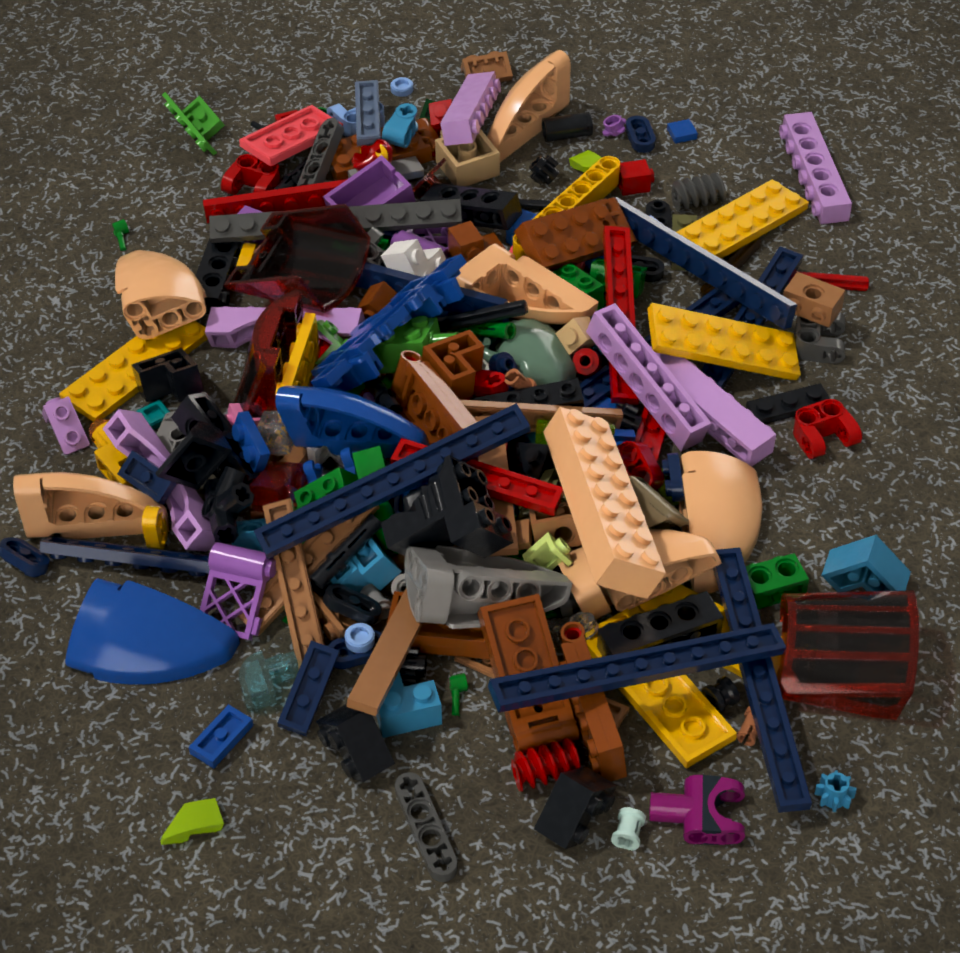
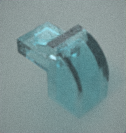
(260, 674)

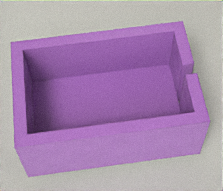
(372, 186)

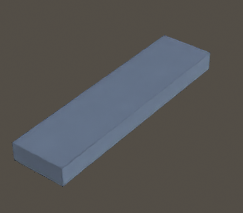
(367, 112)

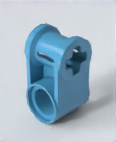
(401, 126)

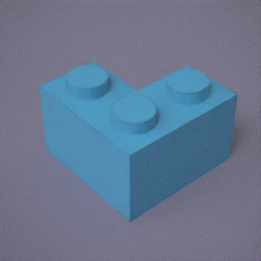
(866, 565)
(409, 708)

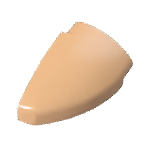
(535, 96)
(546, 294)
(721, 505)
(681, 555)

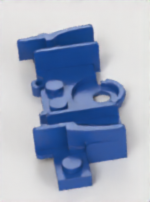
(355, 359)

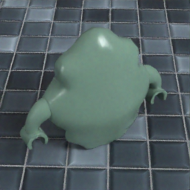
(536, 352)

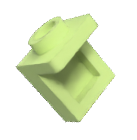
(548, 552)

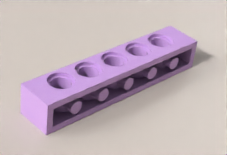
(815, 168)
(648, 377)

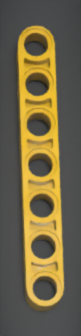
(588, 188)

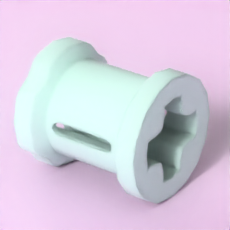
(628, 828)

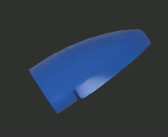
(341, 420)
(145, 636)

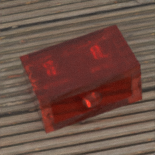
(277, 483)

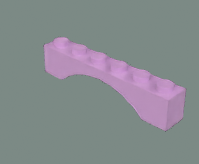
(235, 325)
(132, 432)

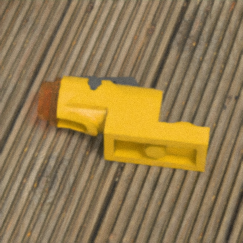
(108, 458)

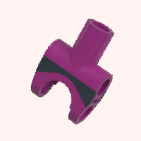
(698, 810)

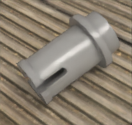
(371, 591)

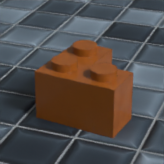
(468, 241)
(456, 361)

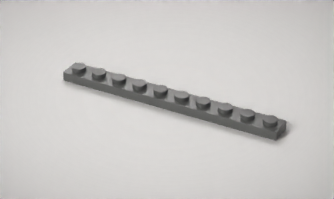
(382, 216)

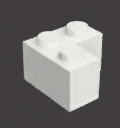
(411, 258)

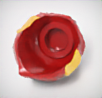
(372, 152)

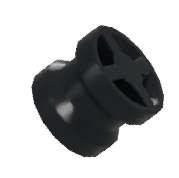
(722, 693)

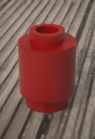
(595, 361)

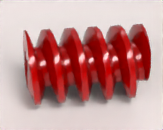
(544, 763)

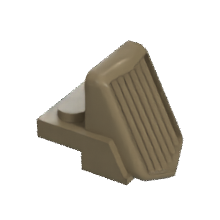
(657, 510)

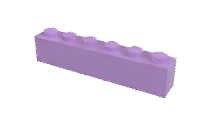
(470, 108)
(731, 422)

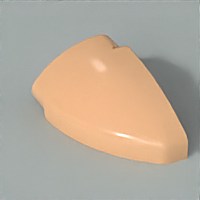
(158, 291)
(79, 506)

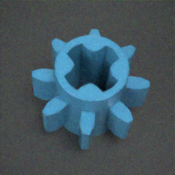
(835, 791)

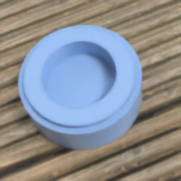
(401, 87)
(359, 638)

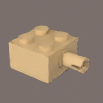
(468, 162)

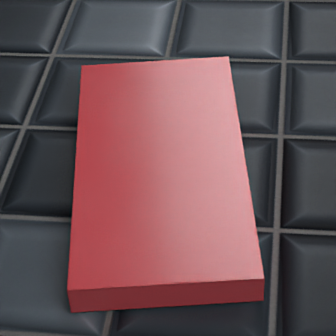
(285, 136)

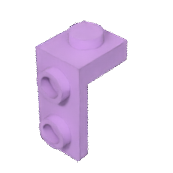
(65, 424)

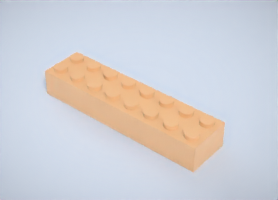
(603, 504)

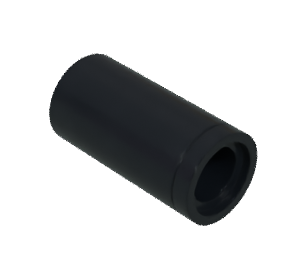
(567, 126)

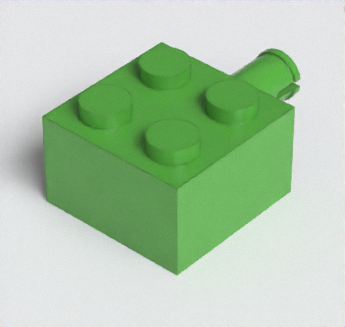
(410, 336)

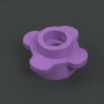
(614, 125)

